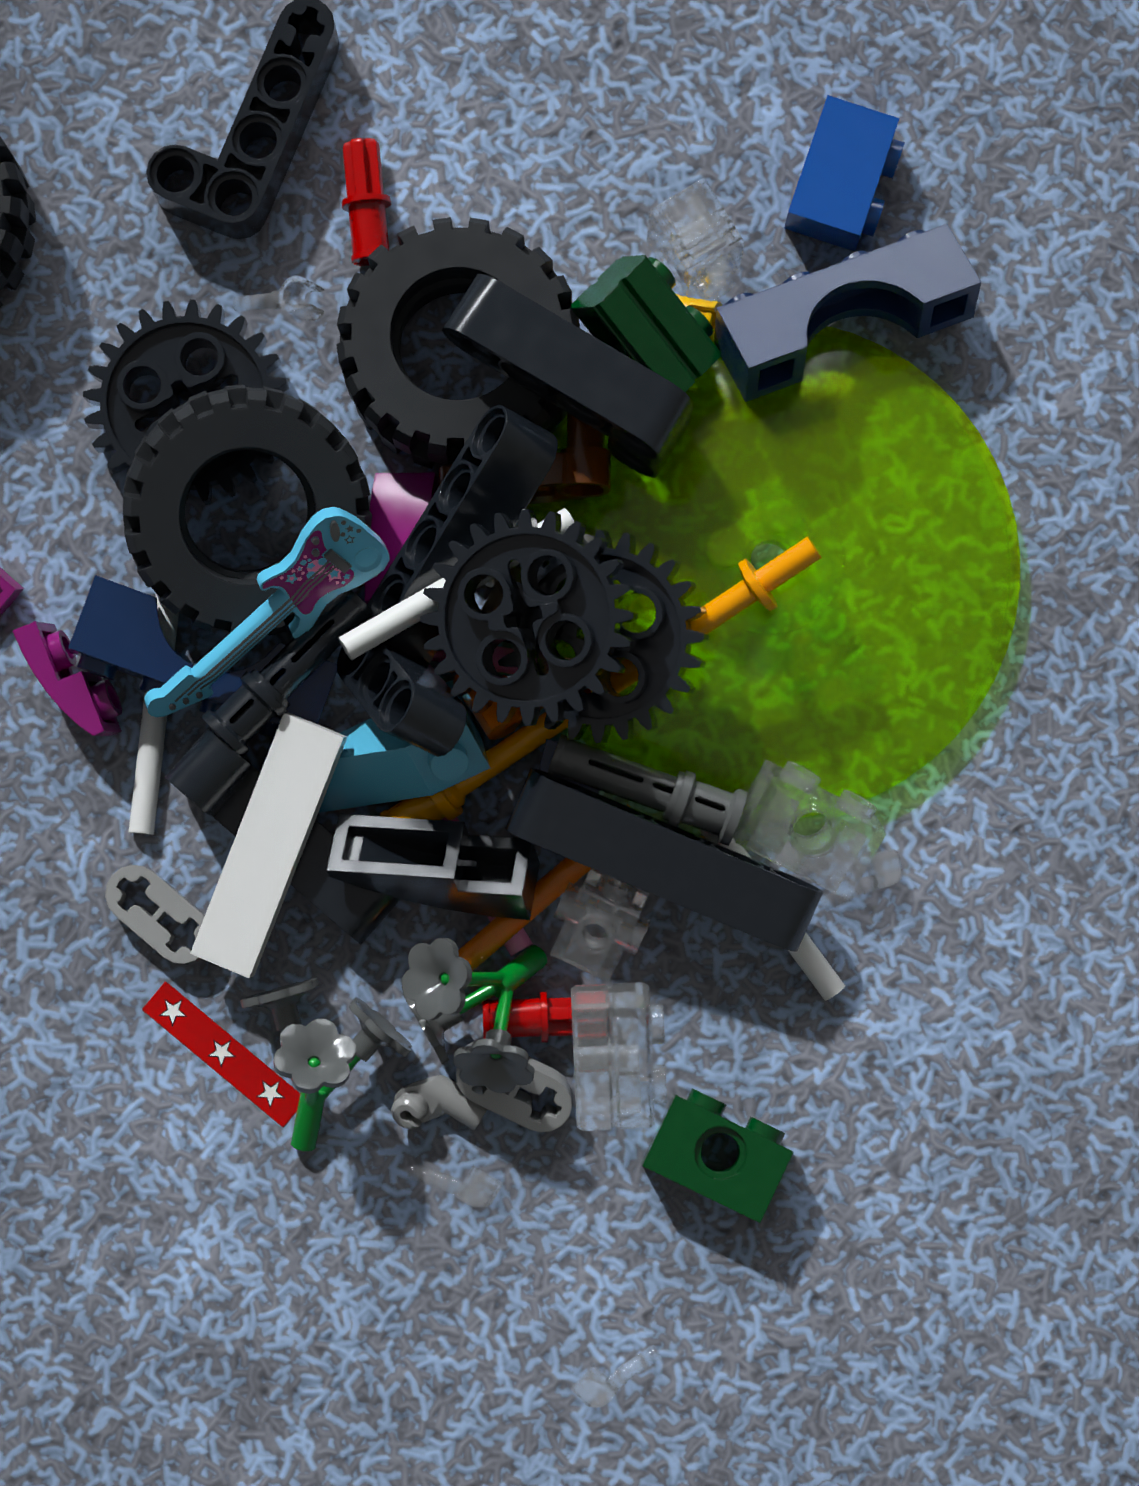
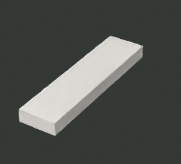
(268, 845)

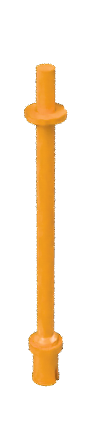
(754, 587)

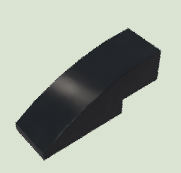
(436, 864)

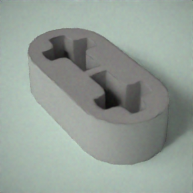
(149, 926)
(518, 1104)

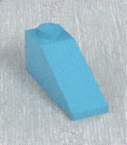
(387, 769)

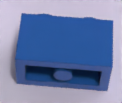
(842, 174)

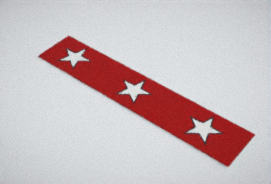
(223, 1053)

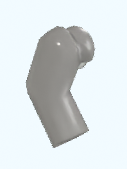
(432, 1099)

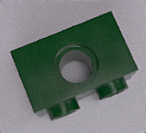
(744, 1185)

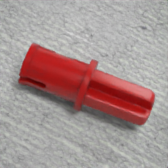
(365, 198)
(533, 1017)

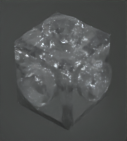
(600, 923)

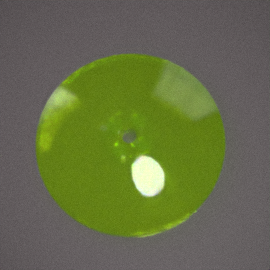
(879, 639)

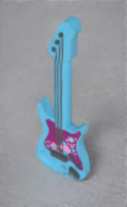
(327, 559)

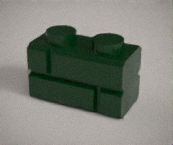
(646, 320)

